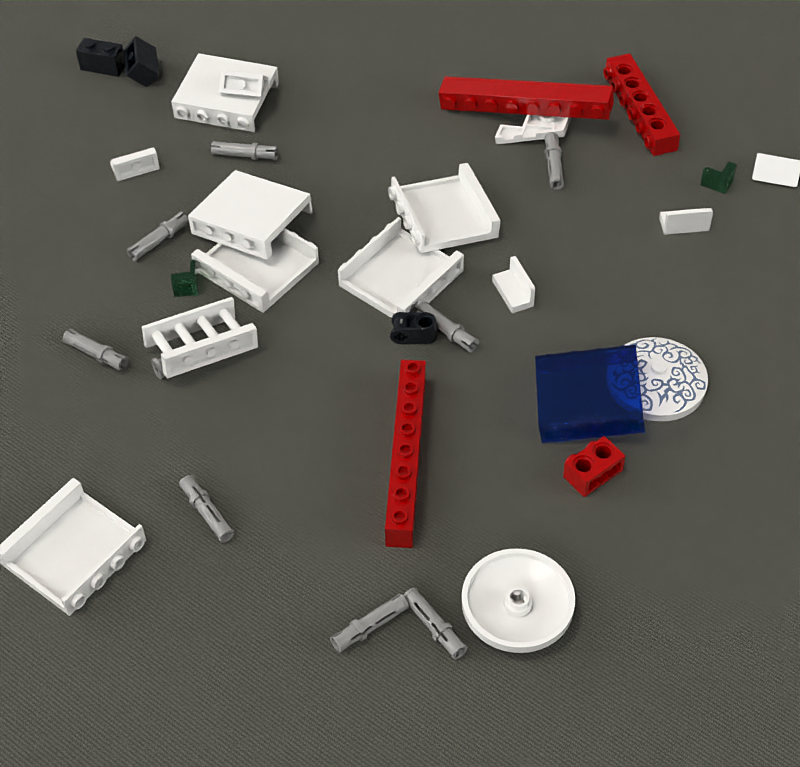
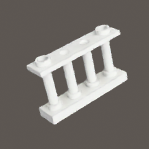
(205, 351)

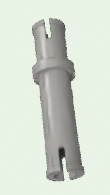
(244, 150)
(553, 155)
(165, 231)
(454, 331)
(103, 353)
(200, 500)
(361, 628)
(441, 631)

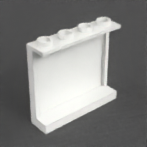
(201, 101)
(446, 211)
(248, 213)
(395, 274)
(258, 279)
(70, 547)

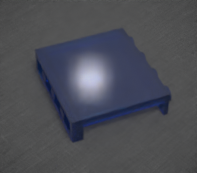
(589, 394)

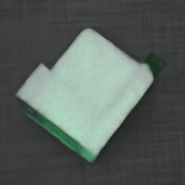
(719, 180)
(185, 282)

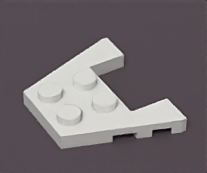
(533, 128)

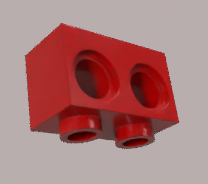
(600, 463)

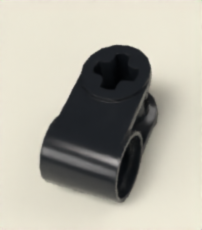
(416, 328)

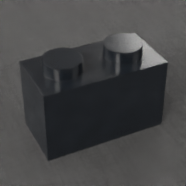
(100, 57)
(141, 61)

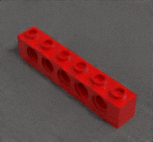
(642, 105)

